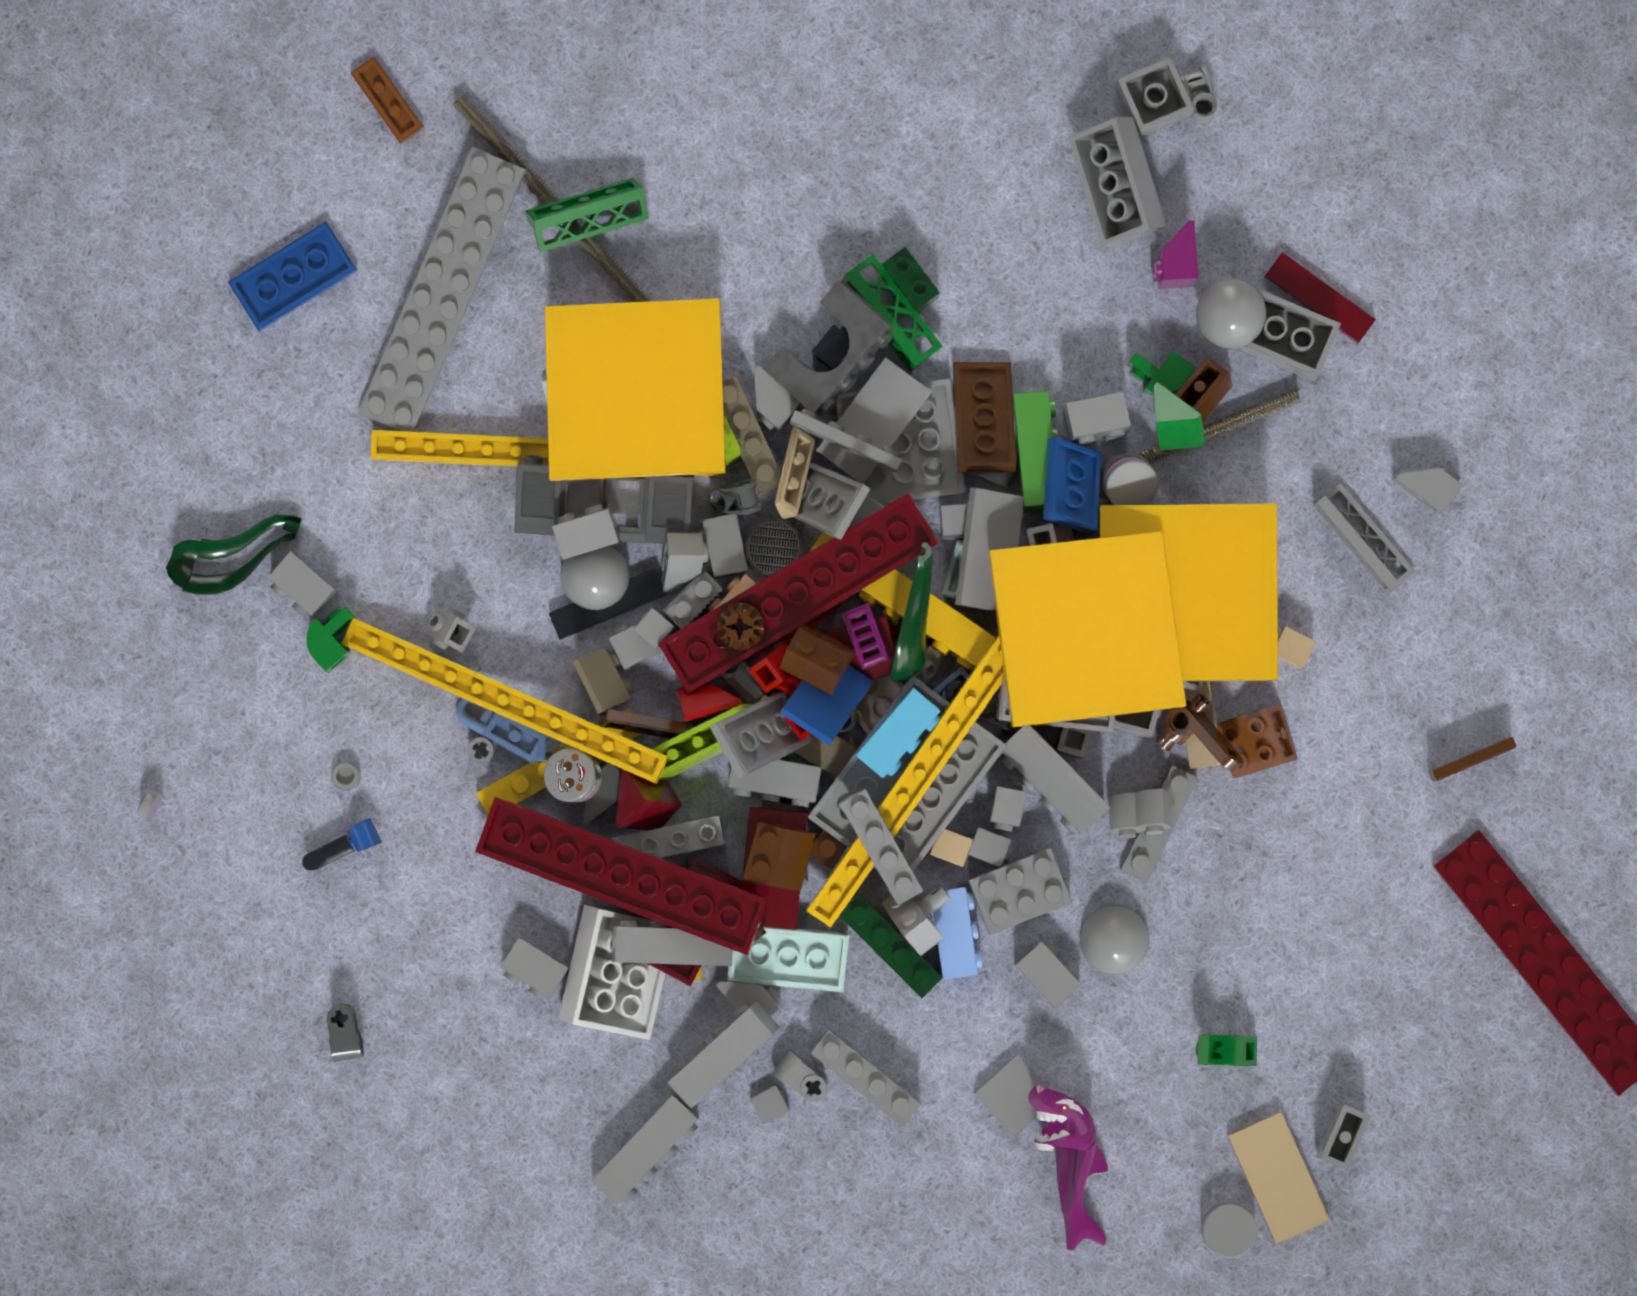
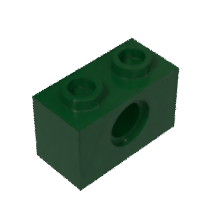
(911, 279)

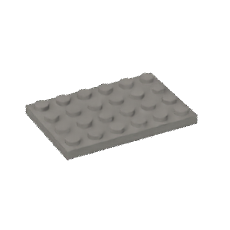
(939, 803)

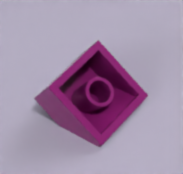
(1178, 260)

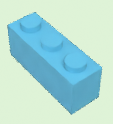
(899, 733)

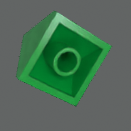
(1176, 421)

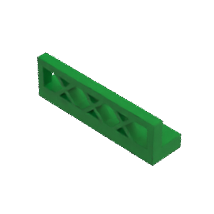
(587, 204)
(900, 342)

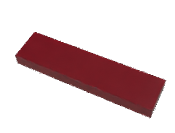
(1319, 297)

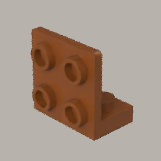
(1260, 739)

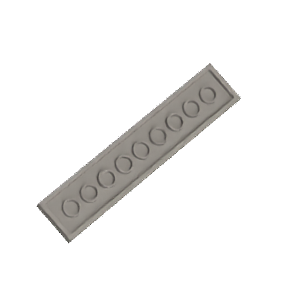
(442, 291)

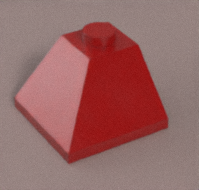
(705, 702)

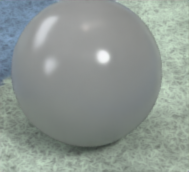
(1231, 313)
(595, 578)
(1114, 939)

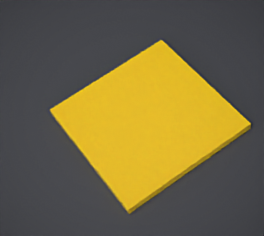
(635, 389)
(1219, 582)
(1086, 629)

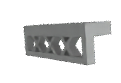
(1357, 544)

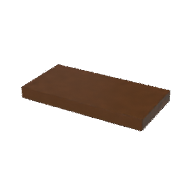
(984, 417)

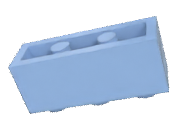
(957, 947)

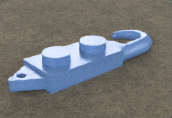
(507, 733)

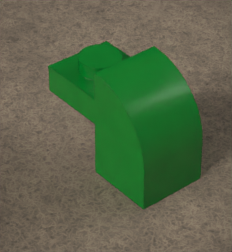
(1170, 375)
(322, 641)
(1226, 1050)

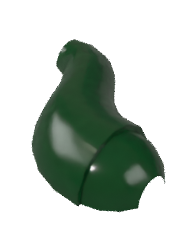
(187, 551)
(911, 644)

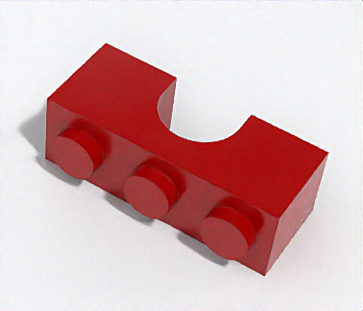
(771, 676)

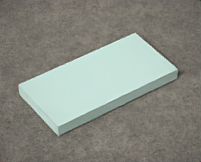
(794, 960)

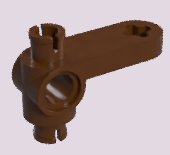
(1203, 728)

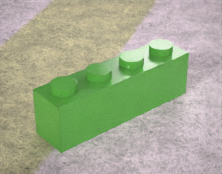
(1033, 429)

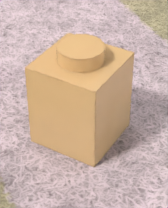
(1294, 647)
(951, 848)

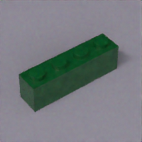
(890, 946)

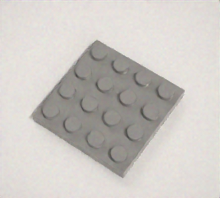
(925, 448)

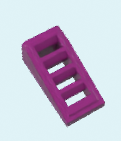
(856, 639)

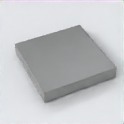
(1008, 1094)

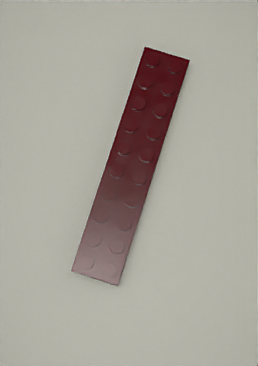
(803, 589)
(622, 875)
(1543, 958)

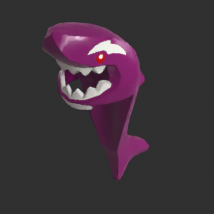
(1073, 1136)

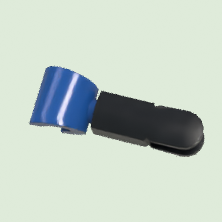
(362, 837)

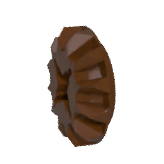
(750, 616)

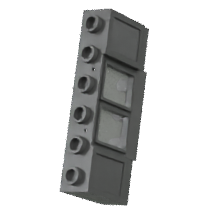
(640, 506)

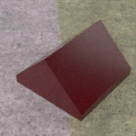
(644, 803)

